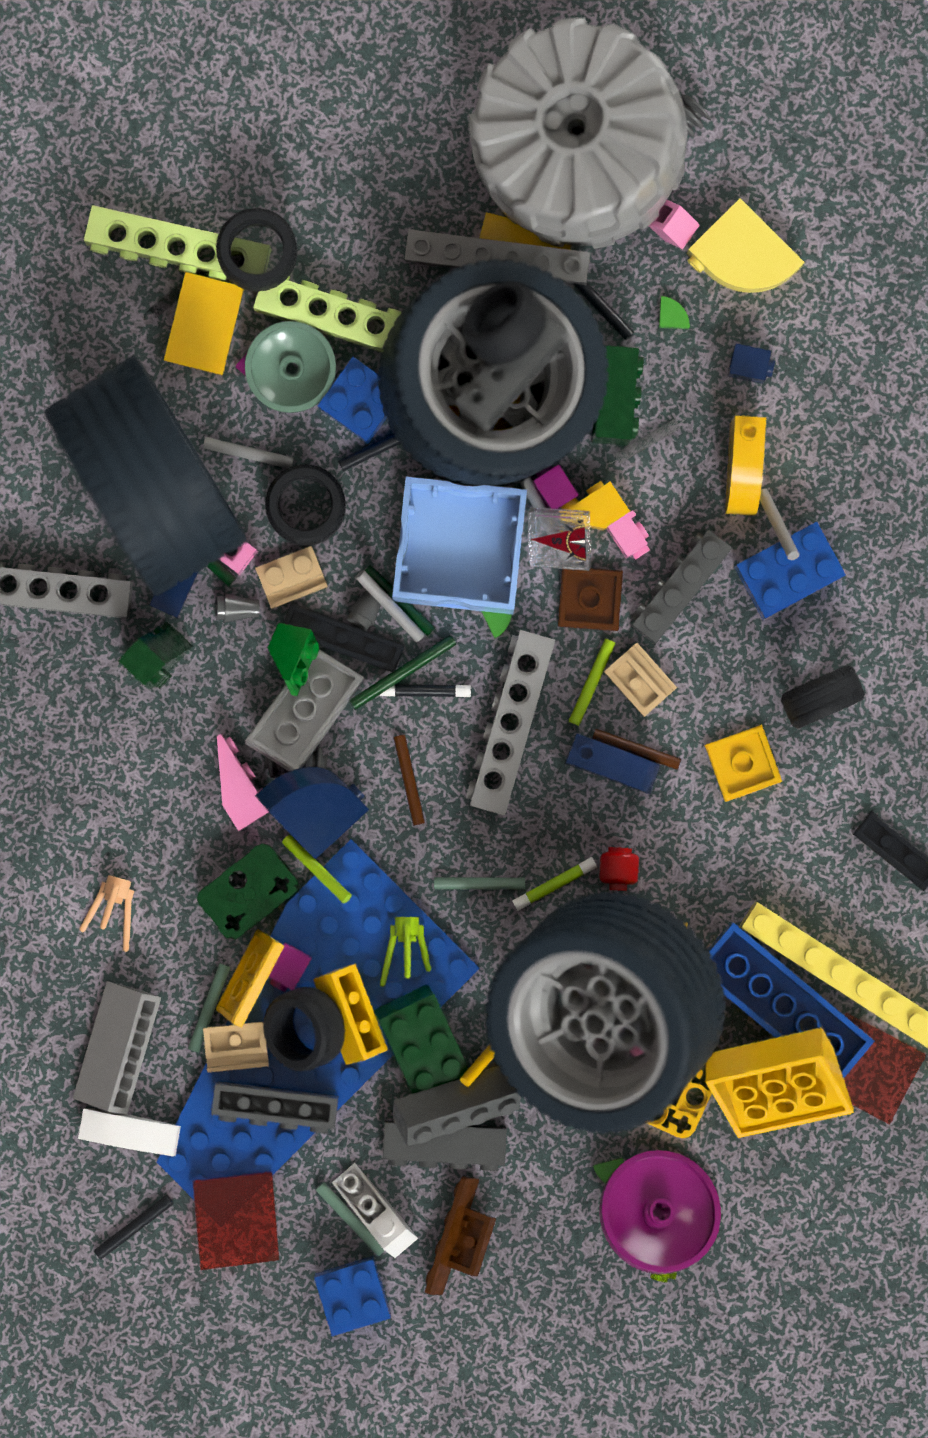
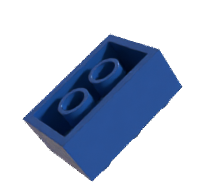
(780, 582)

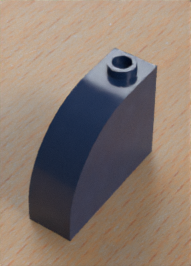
(612, 764)
(313, 806)

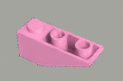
(236, 786)

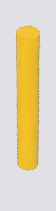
(477, 1067)

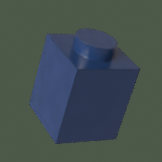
(751, 364)

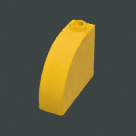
(745, 465)

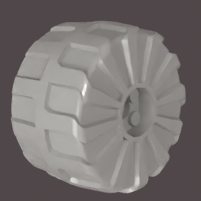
(587, 184)

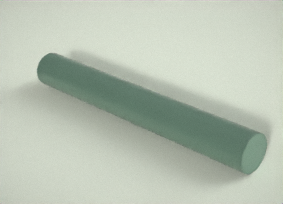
(481, 883)
(209, 1007)
(349, 1217)

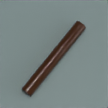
(637, 749)
(409, 780)

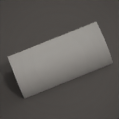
(116, 1048)

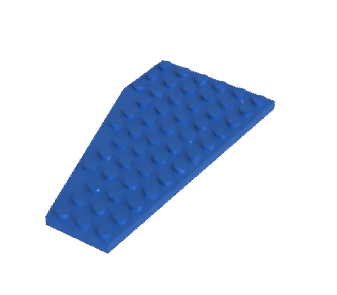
(335, 939)

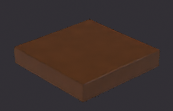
(590, 599)

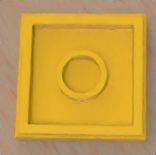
(743, 763)

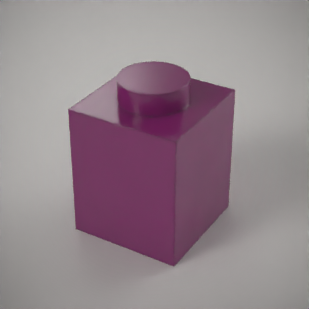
(554, 487)
(289, 968)

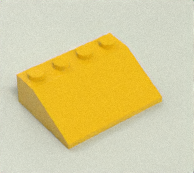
(778, 1083)

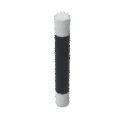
(423, 690)

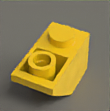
(603, 503)

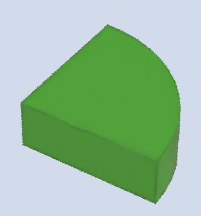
(672, 314)
(497, 622)
(606, 1168)

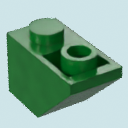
(293, 653)

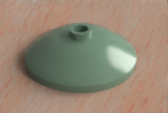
(268, 363)

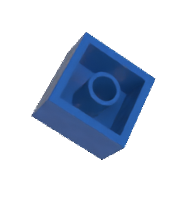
(355, 401)
(352, 1295)

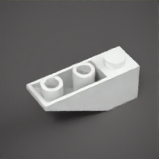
(374, 1211)

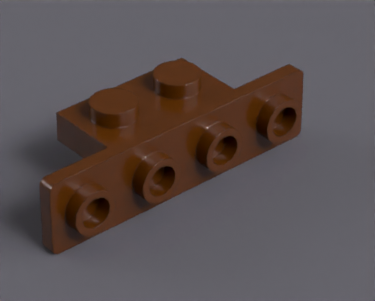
(463, 1238)

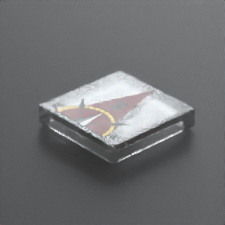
(559, 538)

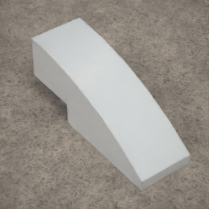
(129, 1132)

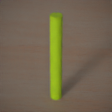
(592, 682)
(316, 868)

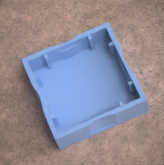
(459, 545)

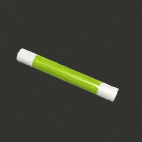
(554, 883)

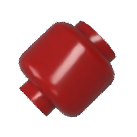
(619, 868)

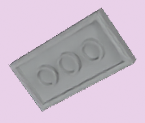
(298, 723)

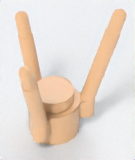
(115, 890)

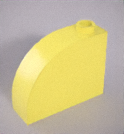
(744, 252)

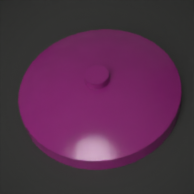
(660, 1212)

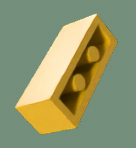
(362, 1030)

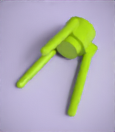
(406, 929)

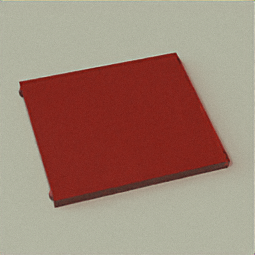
(882, 1073)
(235, 1220)

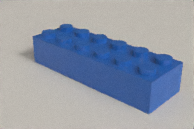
(780, 998)

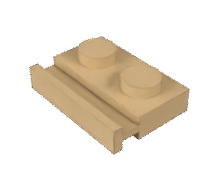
(291, 577)
(640, 679)
(235, 1047)

